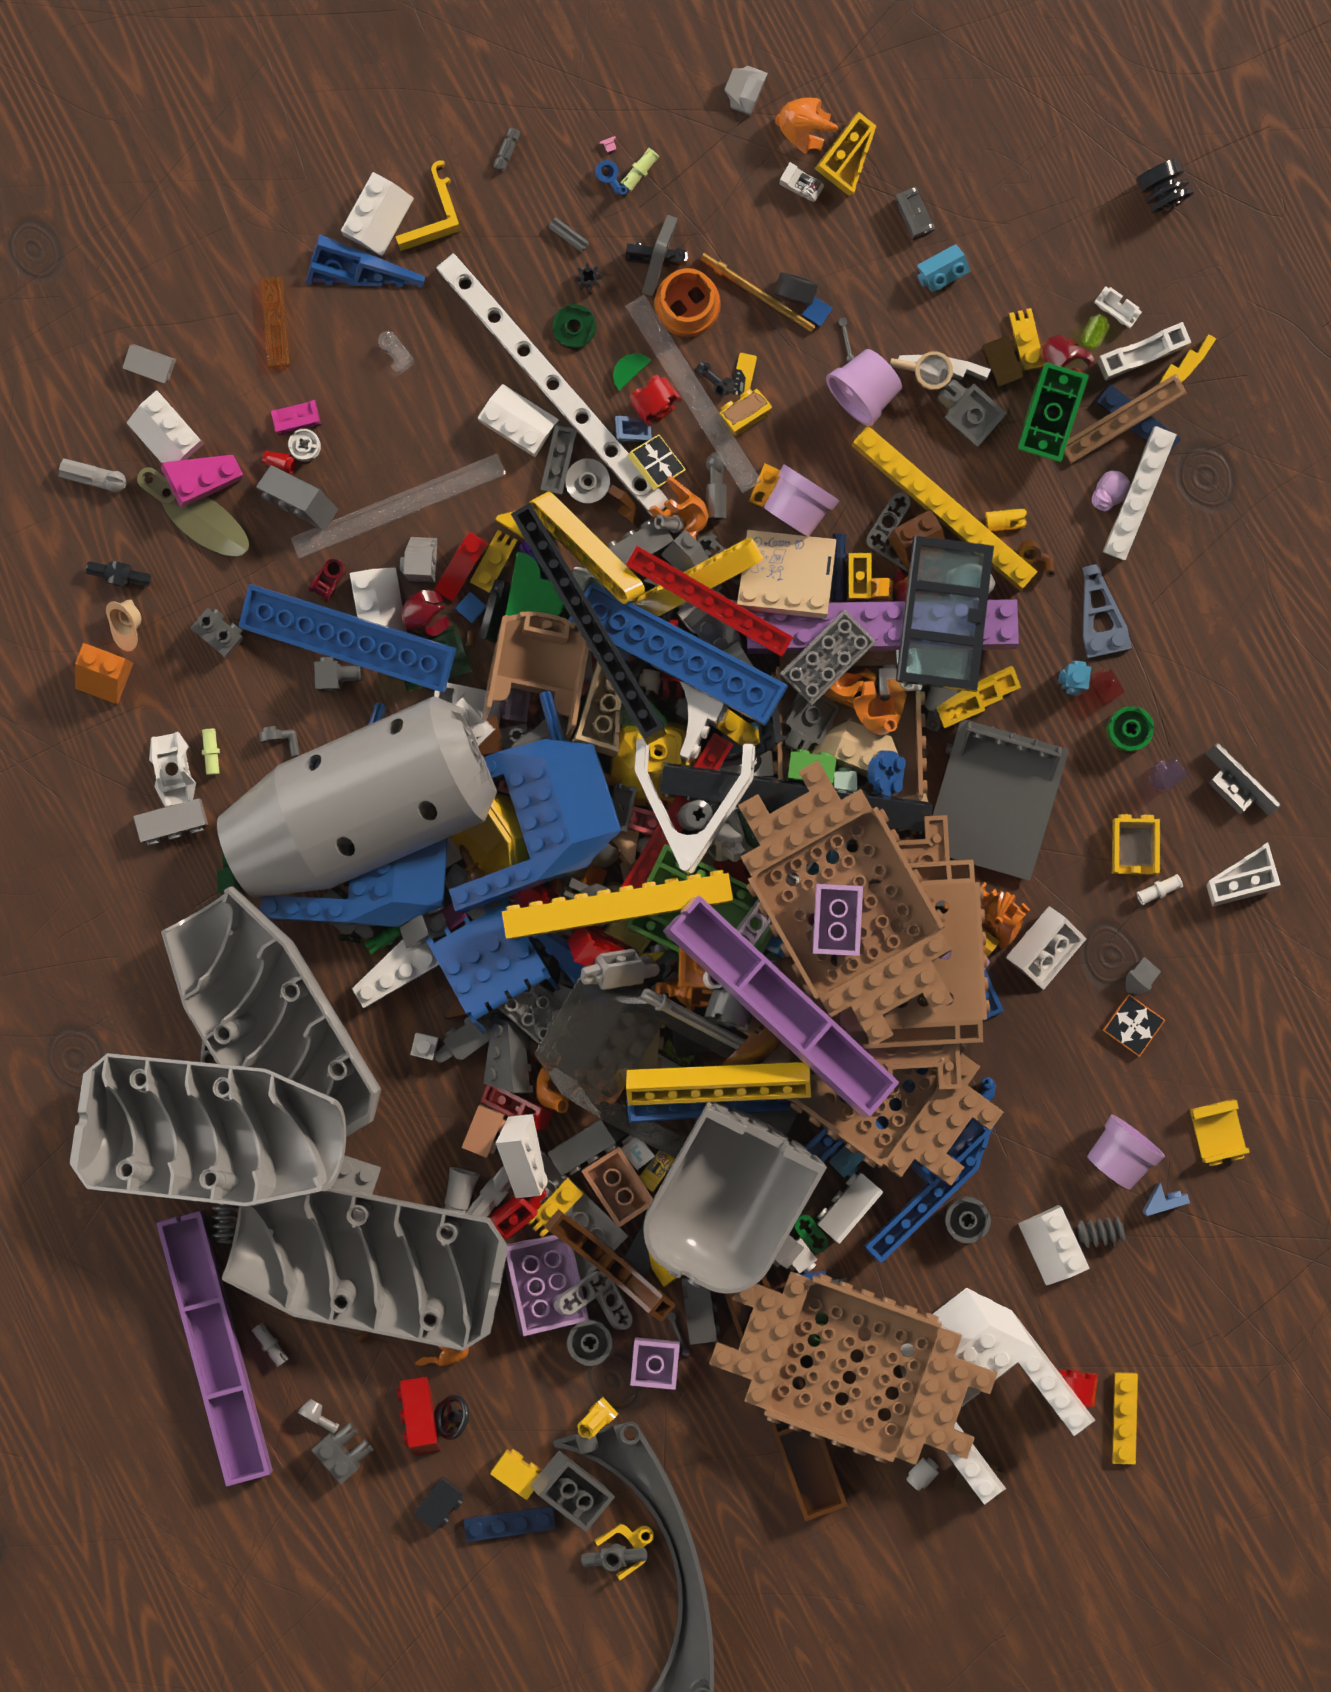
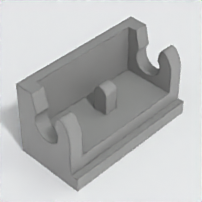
(149, 363)

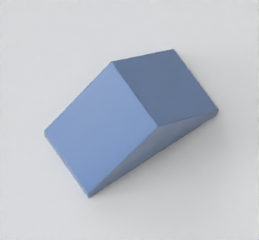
(632, 429)

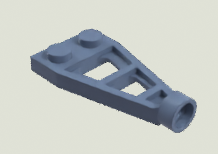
(1108, 641)

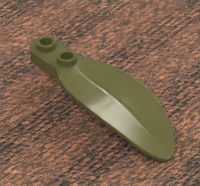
(201, 521)

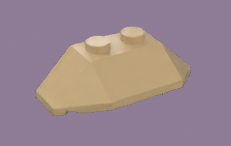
(854, 746)

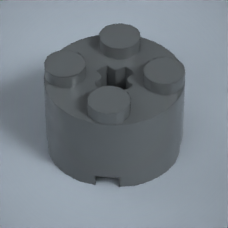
(727, 1011)
(973, 1230)
(582, 1352)

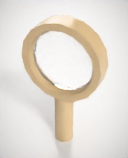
(931, 371)

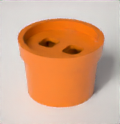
(698, 316)

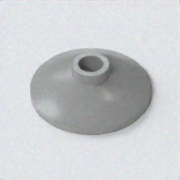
(587, 469)

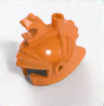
(1002, 915)
(688, 996)

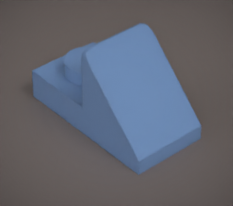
(1158, 1203)

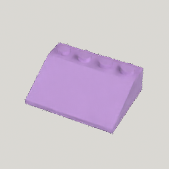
(536, 1276)

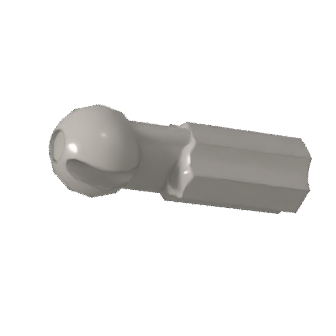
(90, 475)

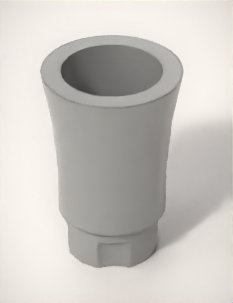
(460, 1189)

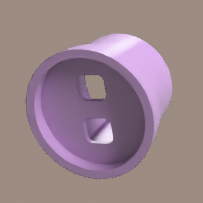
(864, 386)
(799, 501)
(1124, 1153)

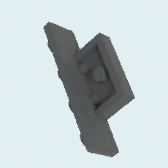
(1237, 784)

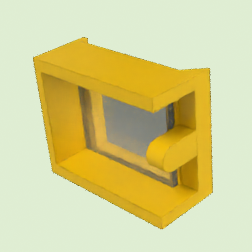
(1136, 845)

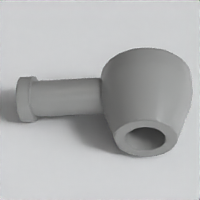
(312, 1411)

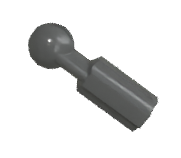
(716, 490)

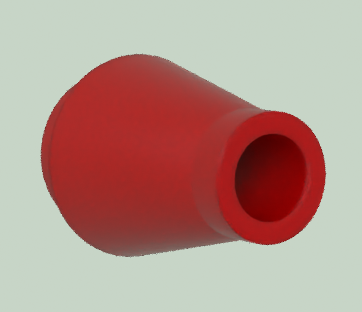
(282, 461)

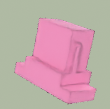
(609, 144)

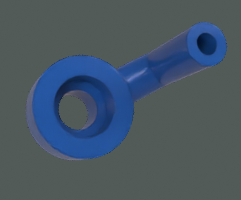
(611, 177)

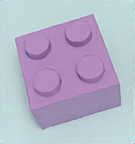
(655, 1363)

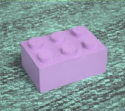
(837, 919)

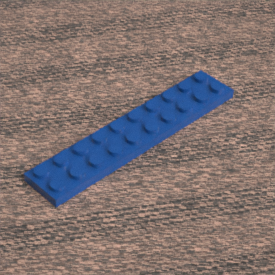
(347, 638)
(687, 657)

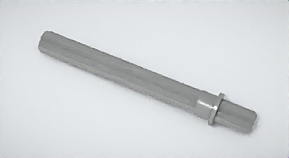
(666, 1005)

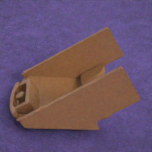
(538, 656)

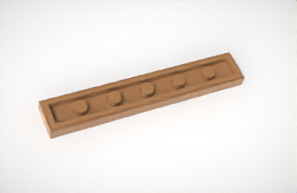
(1124, 418)

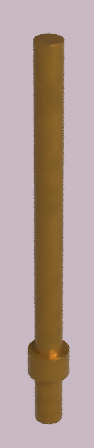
(721, 269)

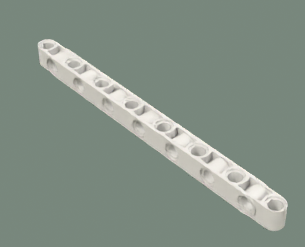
(541, 373)

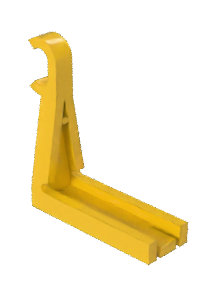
(437, 229)

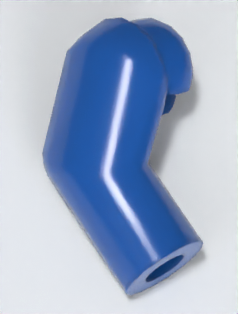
(988, 1088)

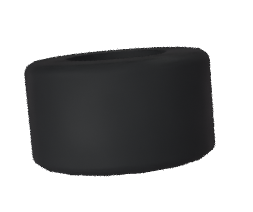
(796, 288)

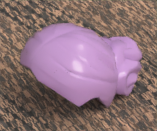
(1110, 490)

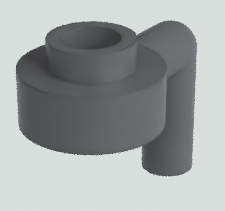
(270, 734)

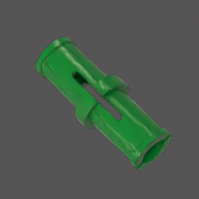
(384, 938)

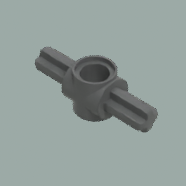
(624, 1555)

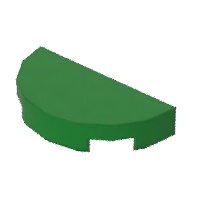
(628, 368)

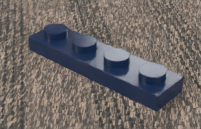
(1114, 399)
(509, 1523)

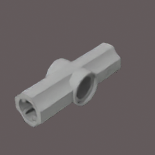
(491, 1194)

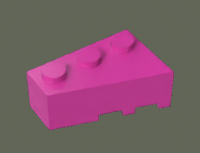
(200, 477)

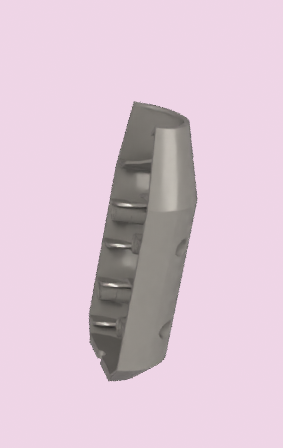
(361, 793)
(263, 1004)
(204, 1132)
(387, 1262)

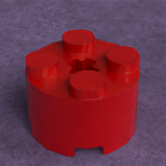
(655, 400)
(1082, 1385)

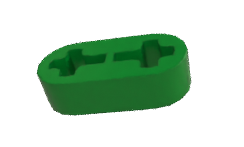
(815, 1230)

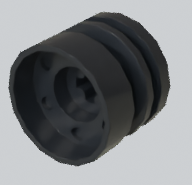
(1164, 185)

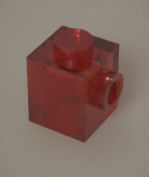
(1106, 686)

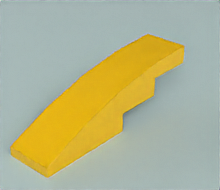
(1190, 361)
(971, 703)

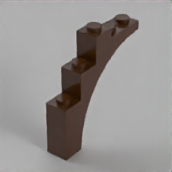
(611, 1264)

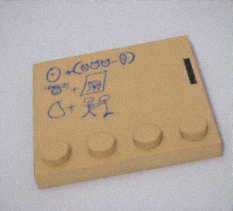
(791, 575)

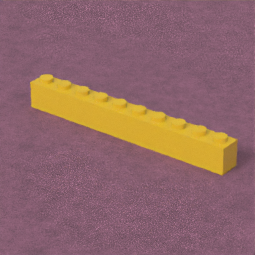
(943, 506)
(615, 906)

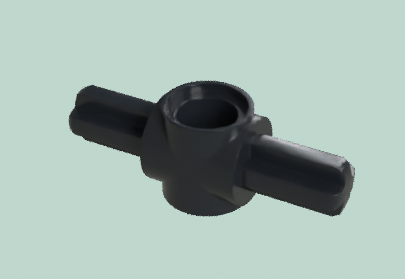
(118, 574)

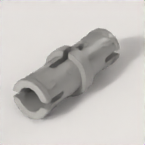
(270, 1344)

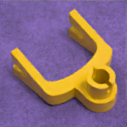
(634, 1538)

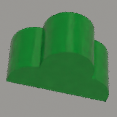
(1052, 411)
(531, 592)

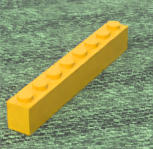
(718, 1083)

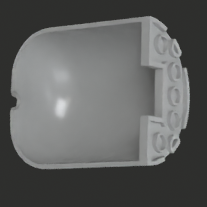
(729, 1200)

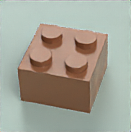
(484, 1130)

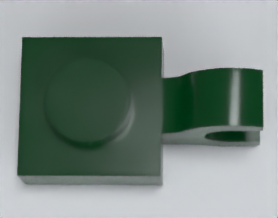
(226, 878)

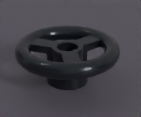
(455, 1417)

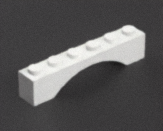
(1140, 493)

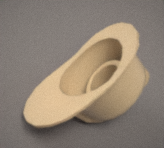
(123, 621)

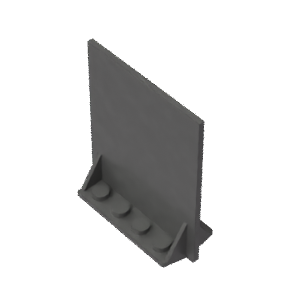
(999, 797)

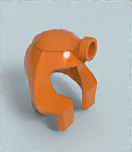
(802, 117)
(688, 507)
(845, 689)
(876, 714)
(548, 1093)

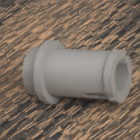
(672, 523)

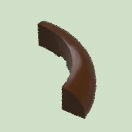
(754, 1049)

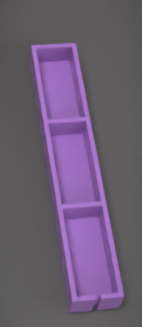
(884, 624)
(781, 1006)
(214, 1348)

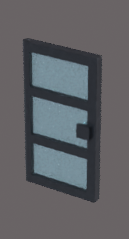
(944, 613)

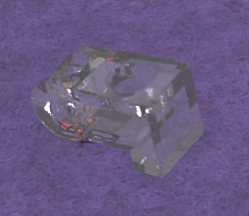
(392, 345)

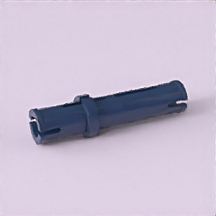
(838, 575)

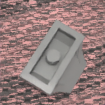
(744, 88)

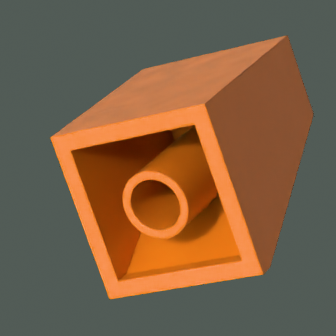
(101, 673)

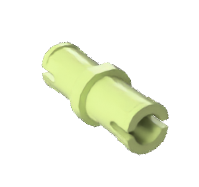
(640, 169)
(210, 751)

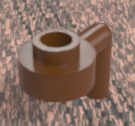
(1031, 552)

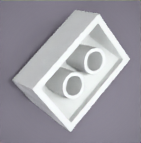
(377, 214)
(517, 420)
(163, 430)
(378, 597)
(1046, 947)
(848, 1207)
(1053, 1245)

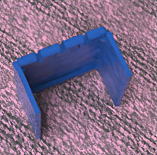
(487, 965)

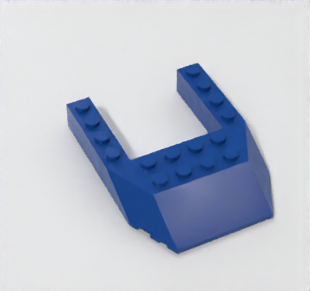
(561, 813)
(376, 898)
(965, 1150)

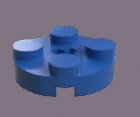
(894, 765)

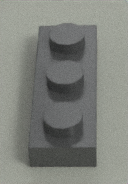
(558, 459)

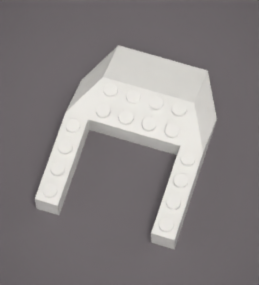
(999, 1342)

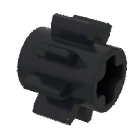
(589, 284)

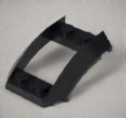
(768, 735)

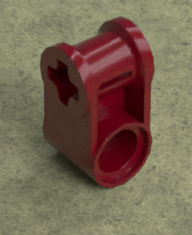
(327, 580)

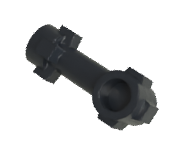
(721, 387)

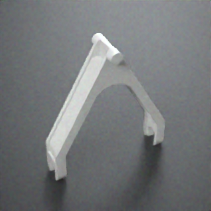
(692, 848)

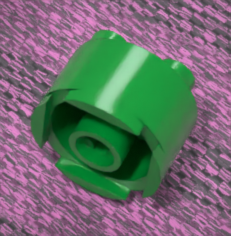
(1142, 730)

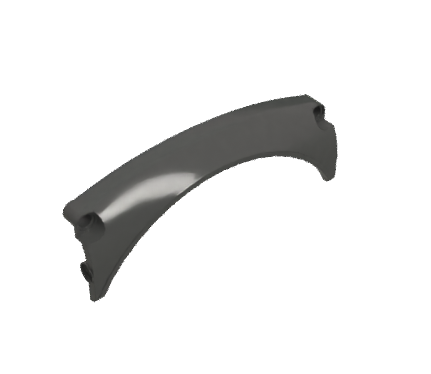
(634, 1461)

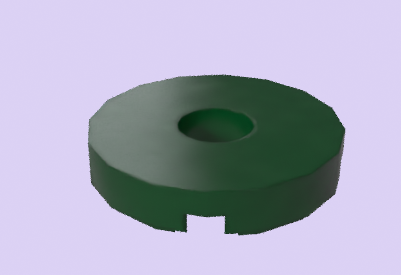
(577, 339)

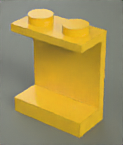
(1218, 1132)

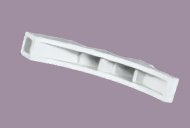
(701, 712)

